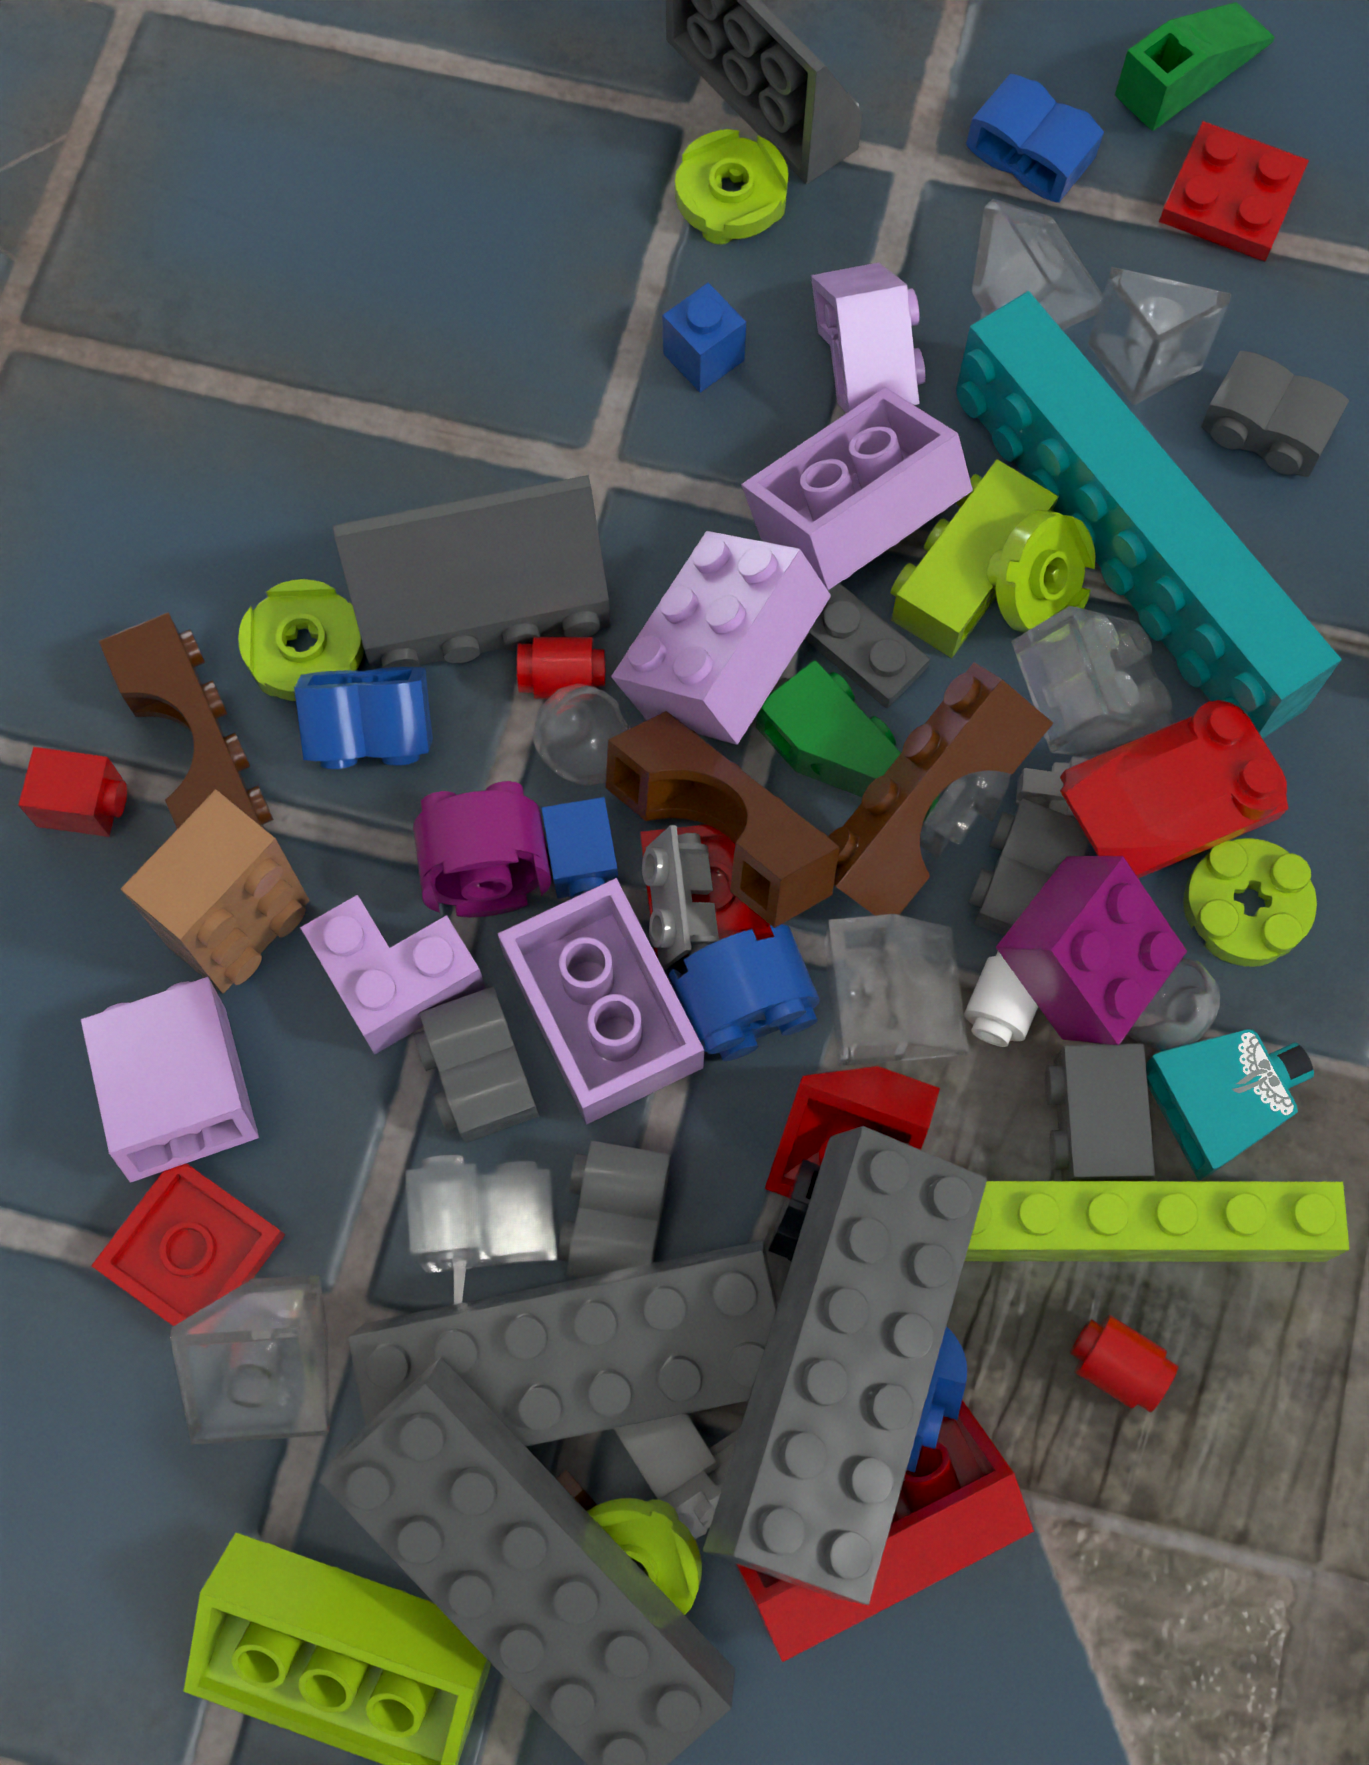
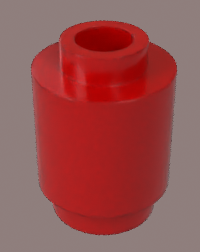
(558, 663)
(1123, 1363)

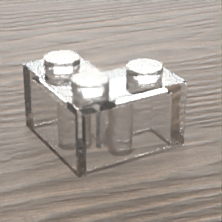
(477, 1219)

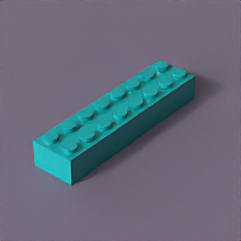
(1146, 519)

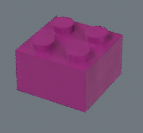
(1092, 949)

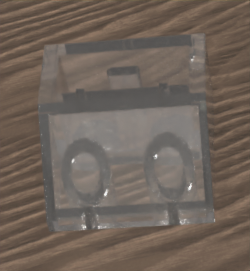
(1092, 681)
(893, 990)

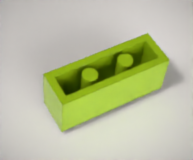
(950, 585)

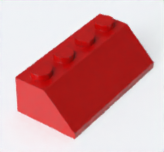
(947, 1516)

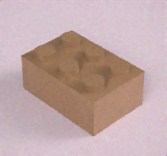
(219, 892)

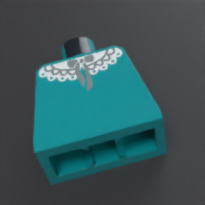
(1225, 1094)

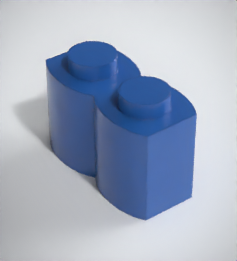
(1034, 137)
(364, 715)

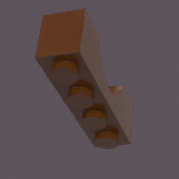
(160, 679)
(973, 730)
(673, 773)

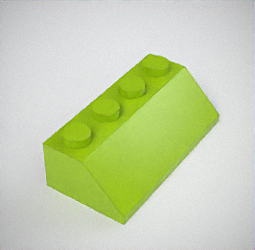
(334, 1657)

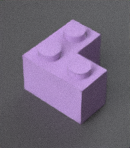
(868, 324)
(392, 984)

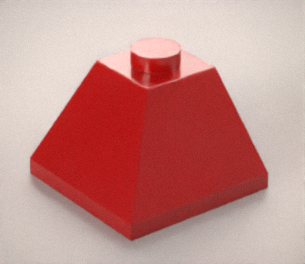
(844, 1101)

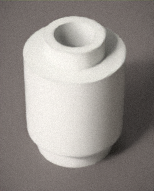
(1000, 1005)

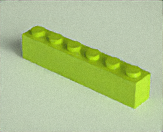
(1160, 1221)

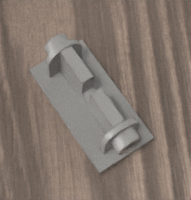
(674, 870)

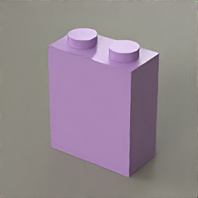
(168, 1079)

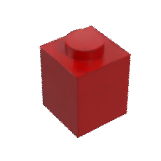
(72, 792)

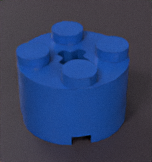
(746, 991)

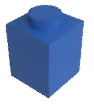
(704, 337)
(579, 846)

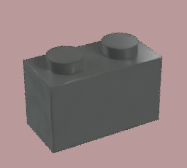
(1100, 1113)

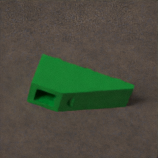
(1187, 60)
(826, 733)

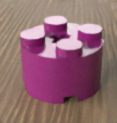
(481, 850)

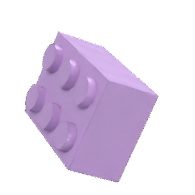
(859, 485)
(723, 635)
(602, 1000)

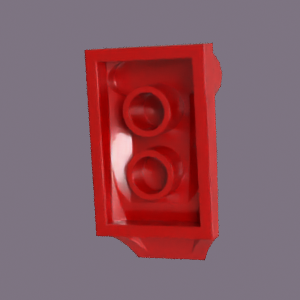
(1178, 789)

